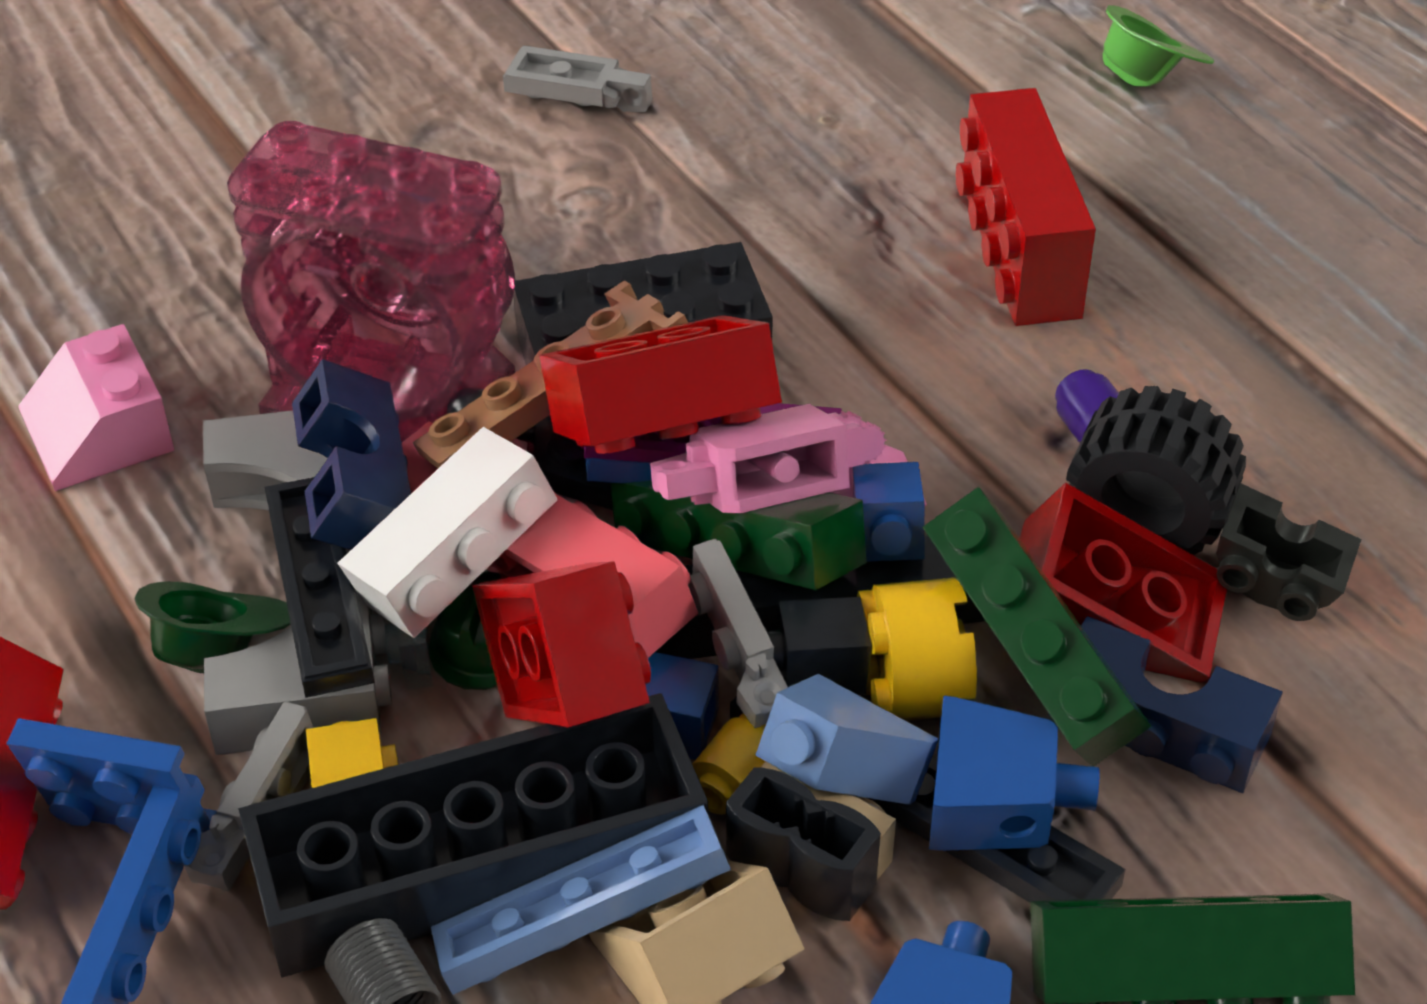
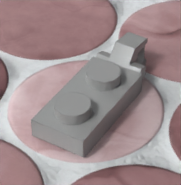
(577, 79)
(738, 631)
(272, 771)

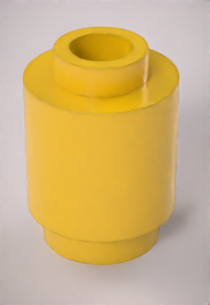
(728, 761)

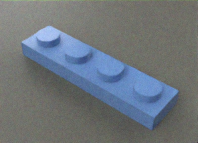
(578, 899)

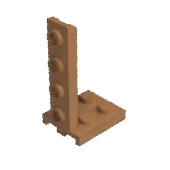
(520, 401)

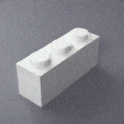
(448, 531)

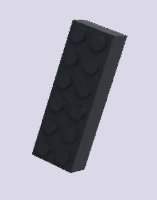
(460, 826)

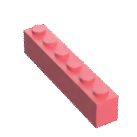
(575, 536)

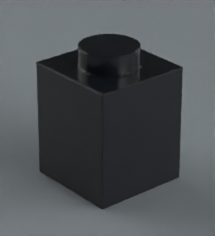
(823, 639)

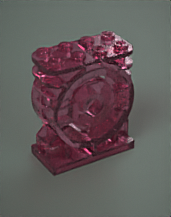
(372, 265)

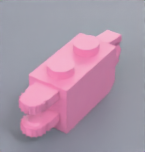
(769, 459)

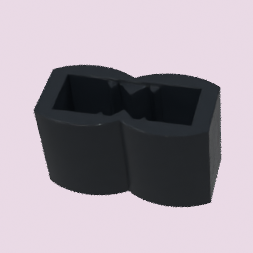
(809, 845)

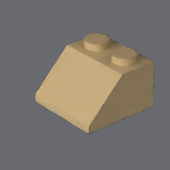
(704, 940)

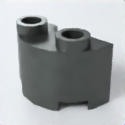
(1282, 561)

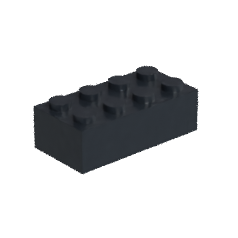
(693, 282)

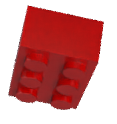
(661, 382)

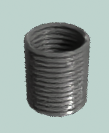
(378, 967)

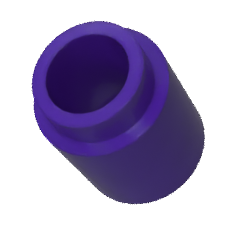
(1080, 397)

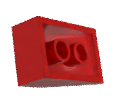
(1129, 580)
(564, 644)

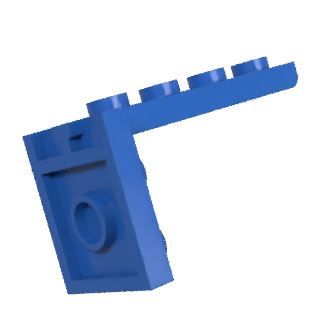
(143, 793)

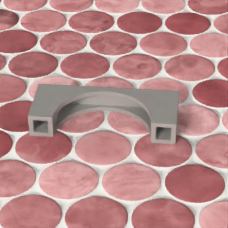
(250, 685)

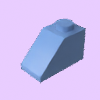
(845, 743)

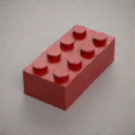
(1025, 207)

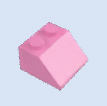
(95, 409)

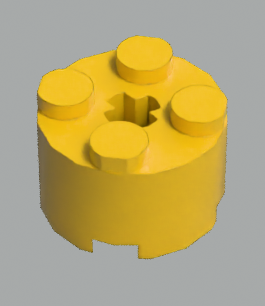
(918, 647)

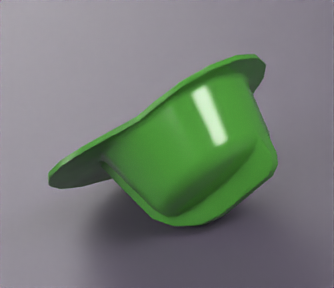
(1141, 50)

